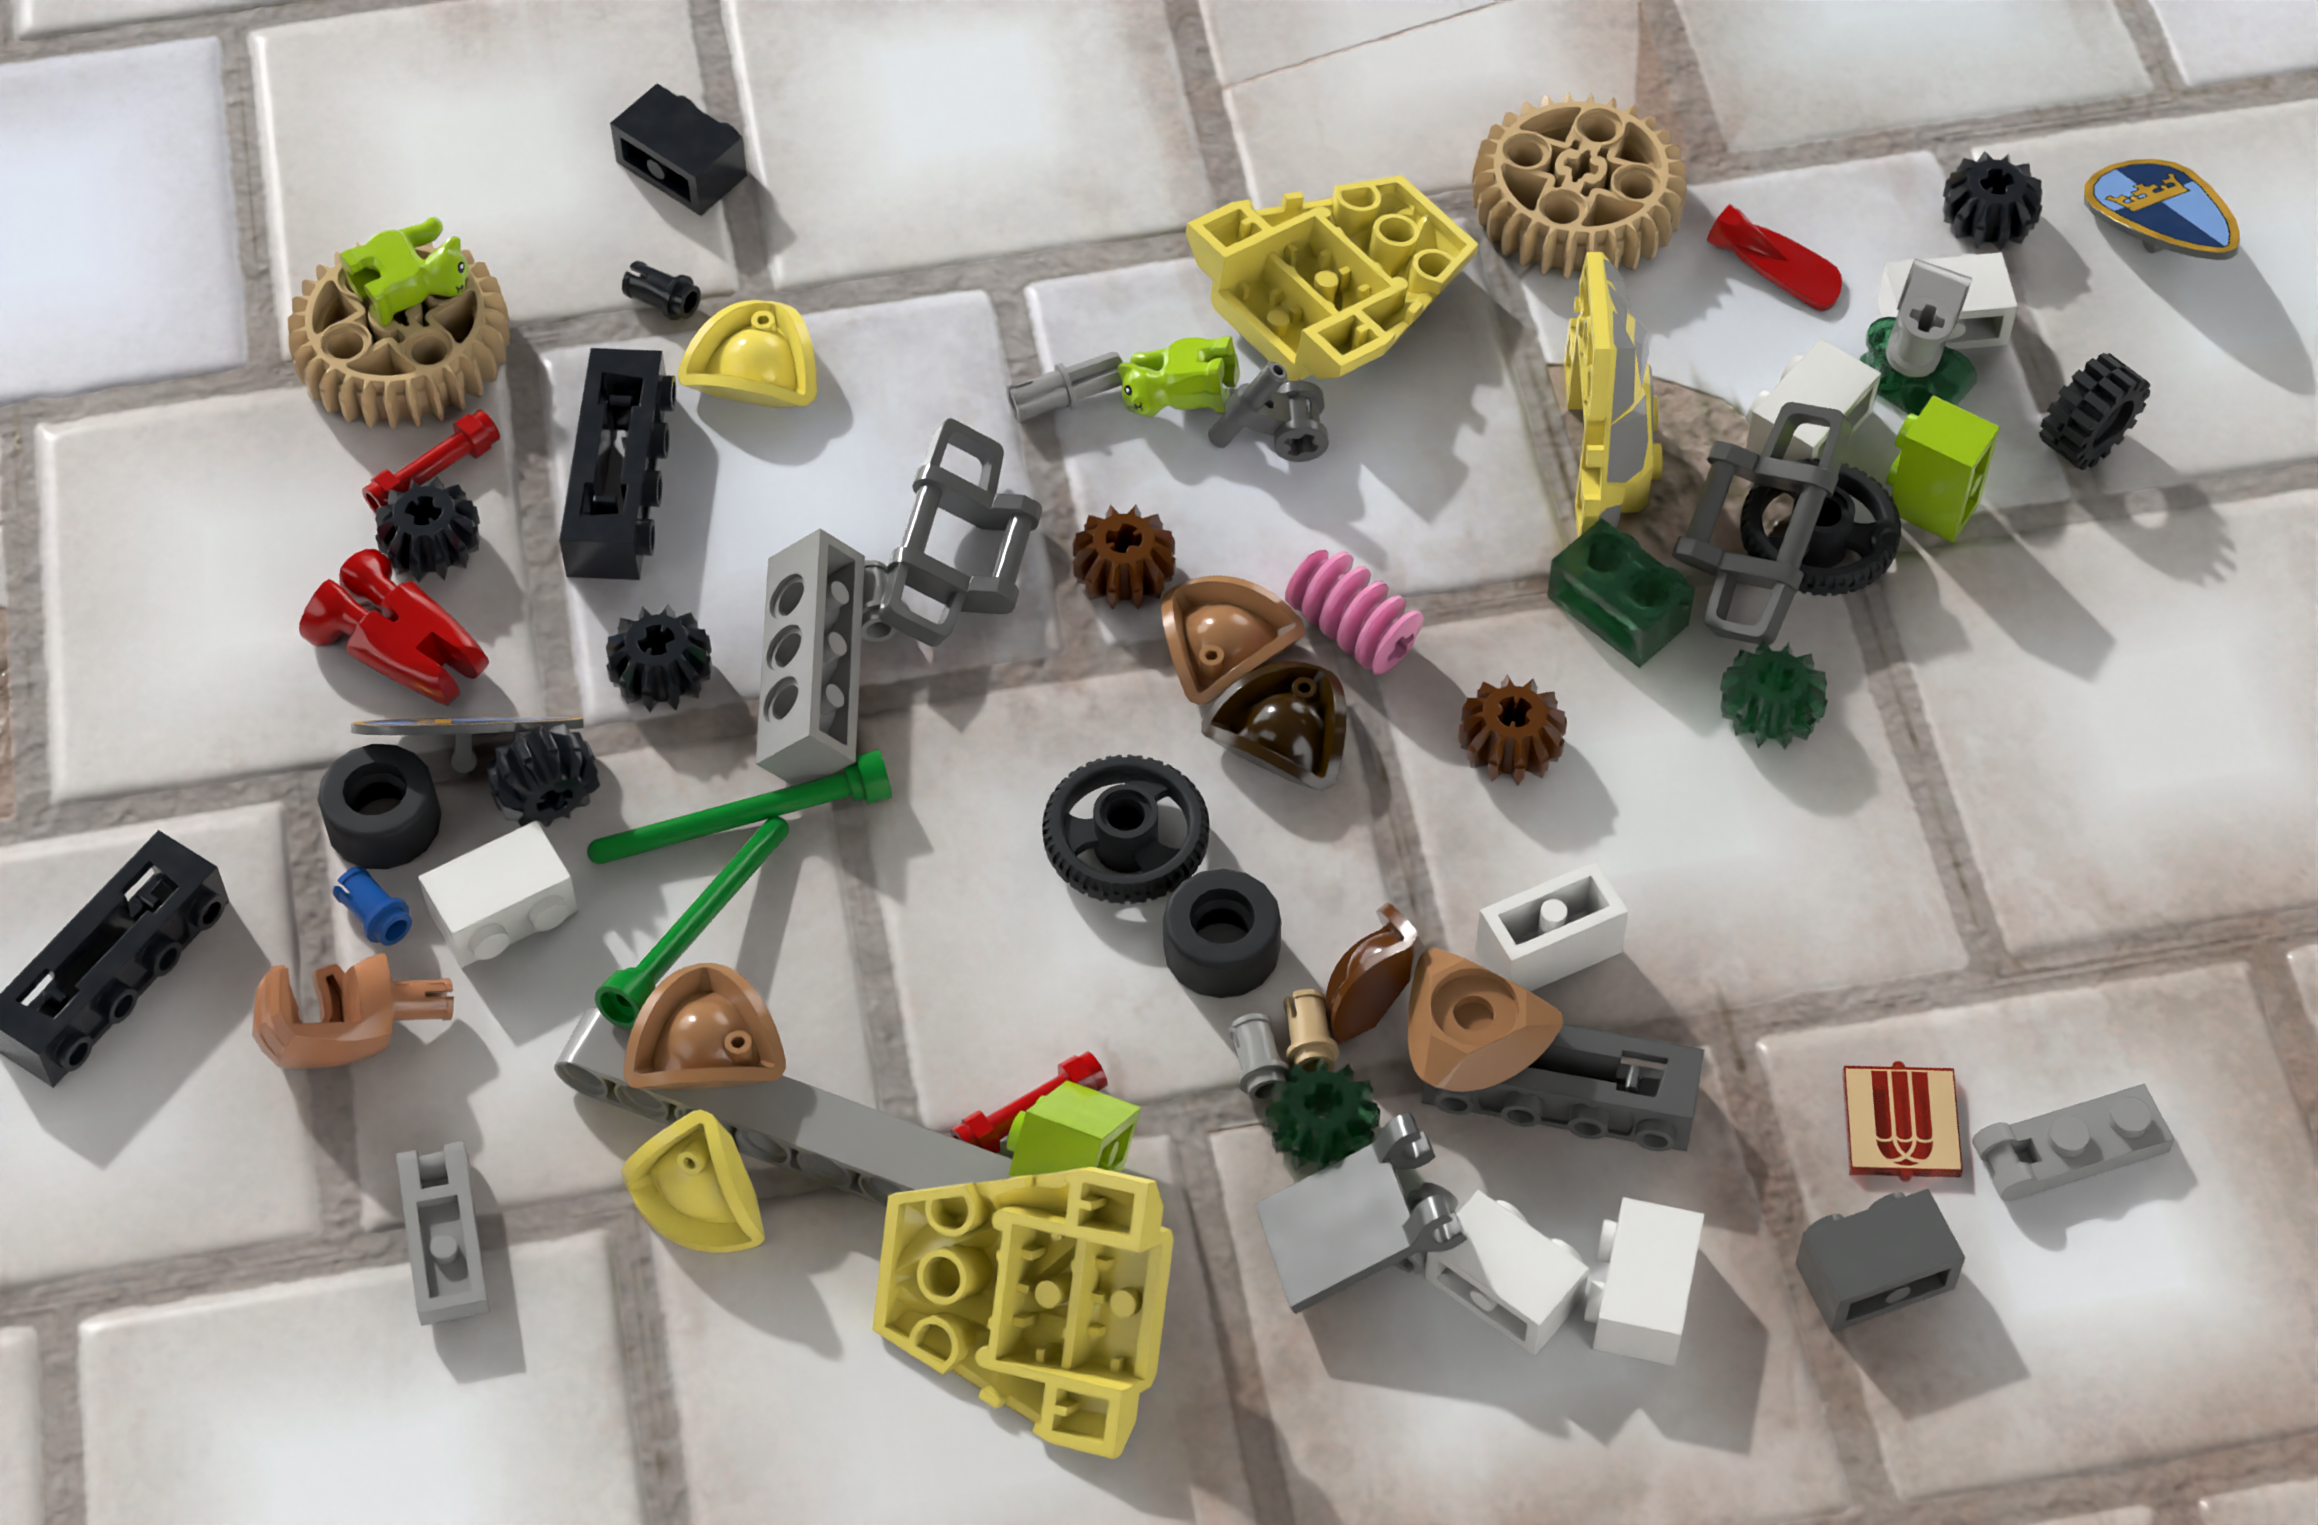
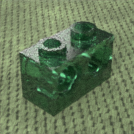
(1621, 592)

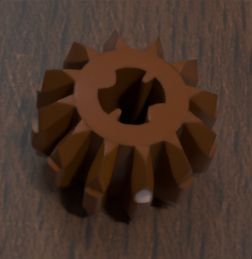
(1124, 557)
(1512, 729)

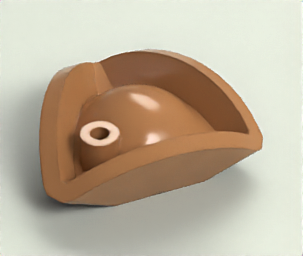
(1223, 631)
(1473, 1025)
(702, 1033)

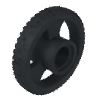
(1833, 533)
(1124, 851)

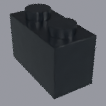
(679, 149)

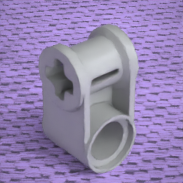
(1925, 317)

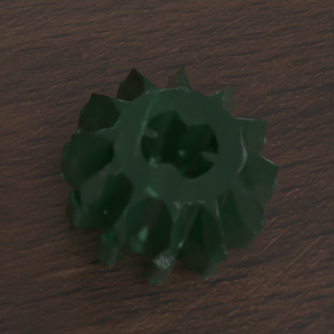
(1773, 694)
(1327, 1094)

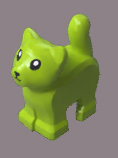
(396, 276)
(1181, 376)

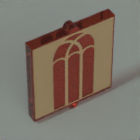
(1902, 1121)

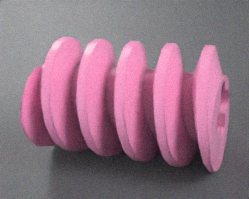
(1353, 610)

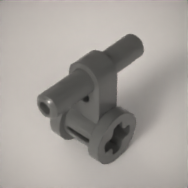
(1276, 411)

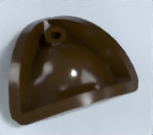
(1284, 721)

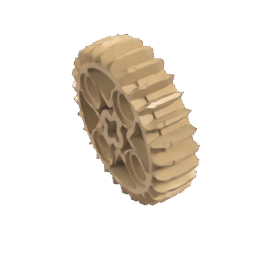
(1587, 176)
(410, 364)

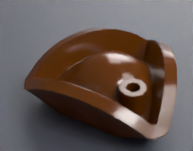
(1372, 976)

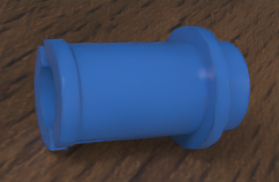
(384, 918)

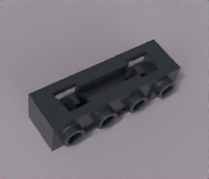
(593, 534)
(108, 957)

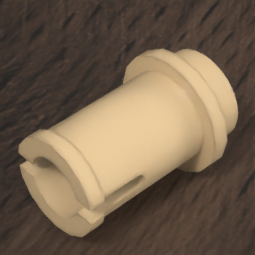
(1309, 1030)

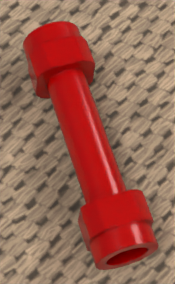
(471, 435)
(989, 1130)

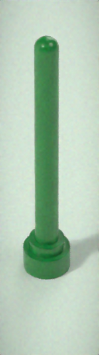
(861, 781)
(627, 990)

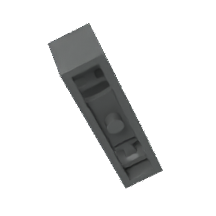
(1576, 1090)

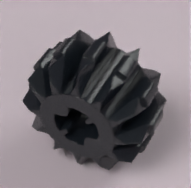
(1992, 200)
(427, 529)
(659, 658)
(543, 775)

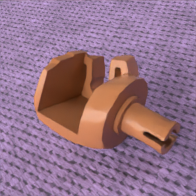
(354, 1013)

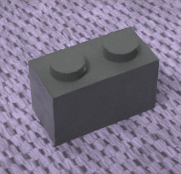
(1879, 1259)

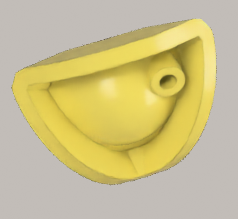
(753, 356)
(695, 1187)

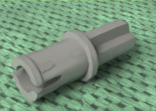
(1064, 386)

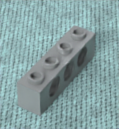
(811, 659)

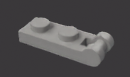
(2074, 1142)
(442, 1235)

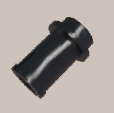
(673, 295)

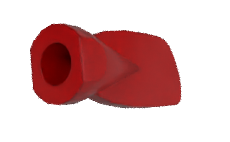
(1778, 259)

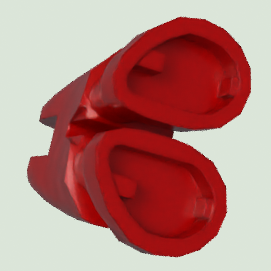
(404, 641)

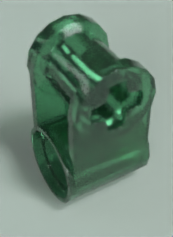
(1950, 380)

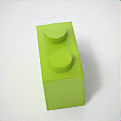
(1941, 467)
(1072, 1131)

